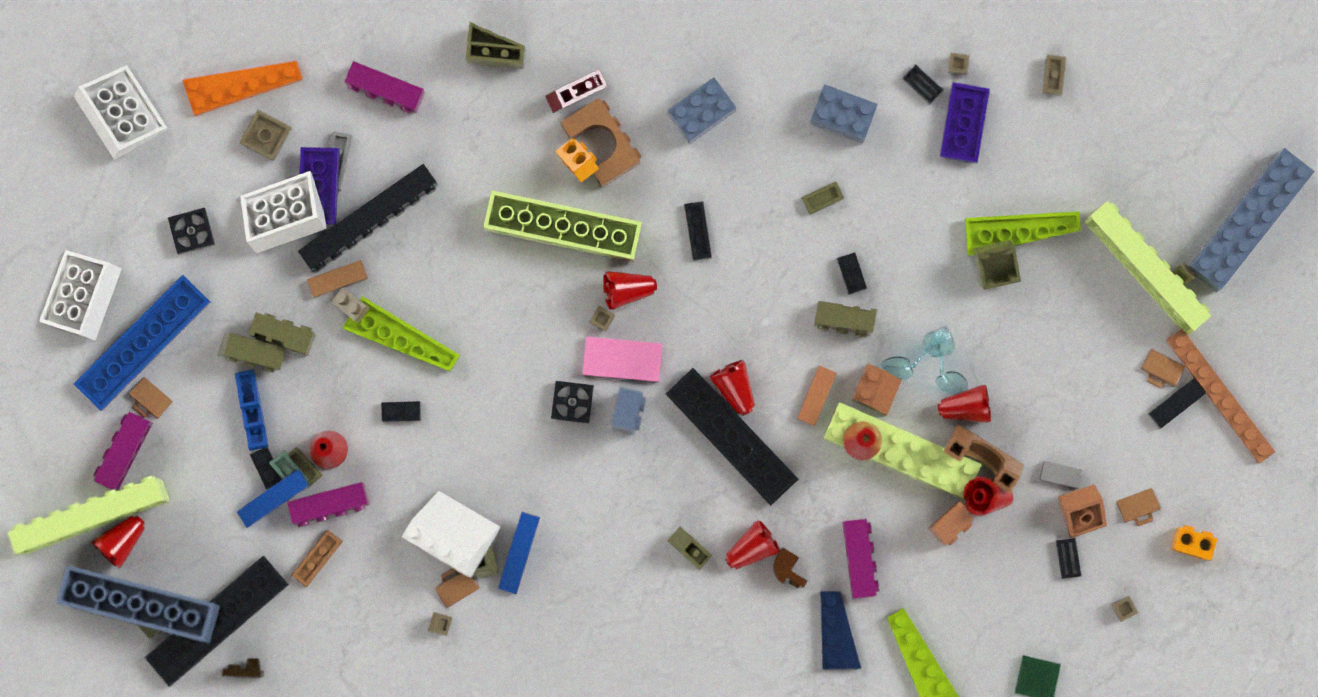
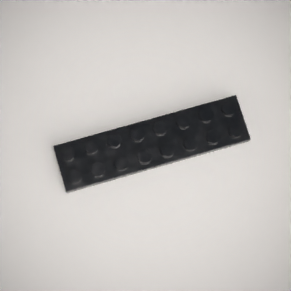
(731, 436)
(237, 605)

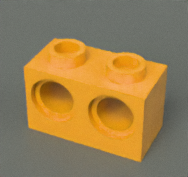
(577, 160)
(1193, 547)

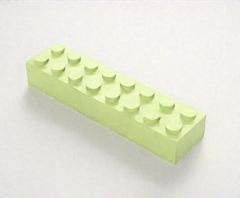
(562, 226)
(1148, 268)
(907, 453)
(88, 516)

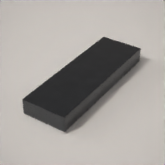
(698, 231)
(1176, 403)

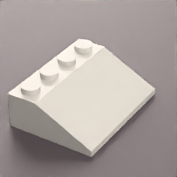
(119, 111)
(282, 212)
(80, 295)
(452, 533)

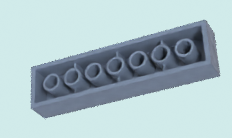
(1250, 219)
(138, 604)

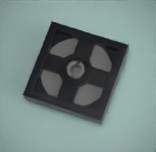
(191, 231)
(572, 402)

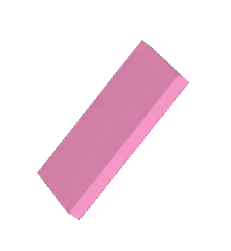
(622, 359)

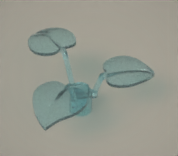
(937, 344)

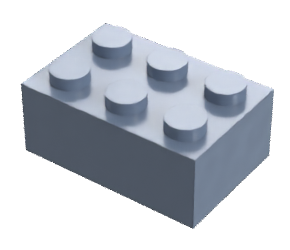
(701, 110)
(843, 113)
(627, 410)

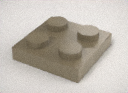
(265, 135)

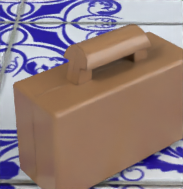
(1162, 368)
(150, 398)
(1139, 505)
(456, 587)

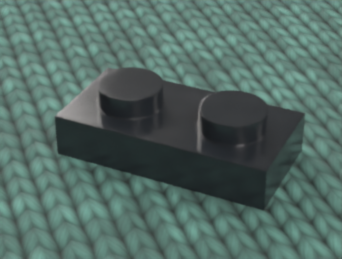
(851, 273)
(401, 411)
(266, 472)

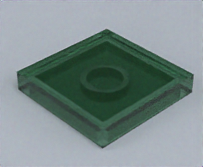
(1037, 677)

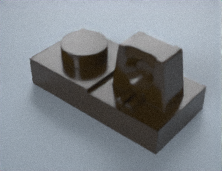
(252, 669)

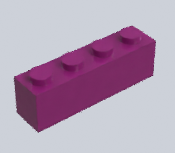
(385, 87)
(123, 451)
(328, 503)
(859, 558)

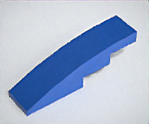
(251, 410)
(273, 498)
(519, 552)

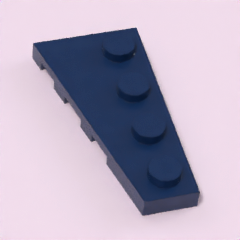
(836, 635)

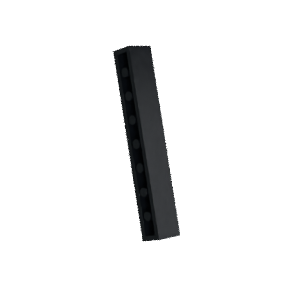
(367, 218)

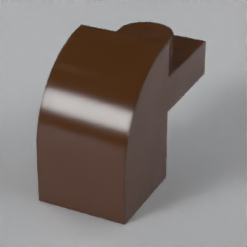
(782, 568)

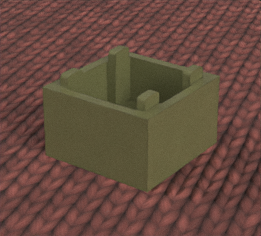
(996, 264)

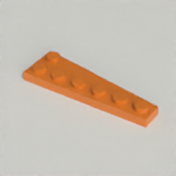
(226, 88)

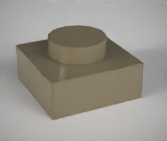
(958, 64)
(1184, 273)
(602, 318)
(1124, 608)
(440, 623)

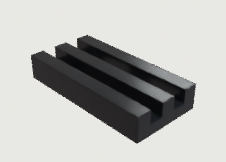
(934, 94)
(1061, 561)

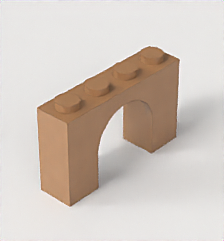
(597, 116)
(1005, 468)

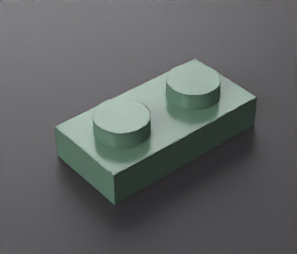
(285, 466)

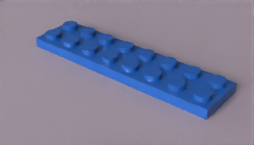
(142, 343)

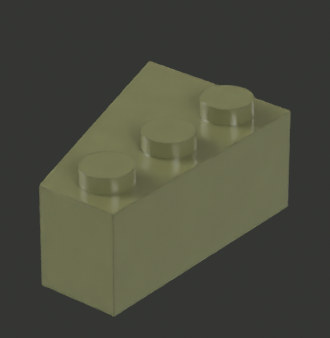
(492, 49)
(845, 319)
(282, 333)
(251, 352)

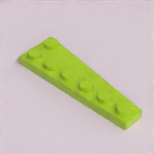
(1019, 228)
(396, 334)
(921, 664)

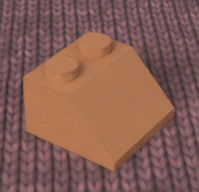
(876, 389)
(1082, 511)
(951, 524)

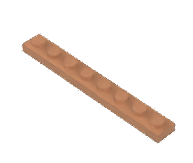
(1220, 396)

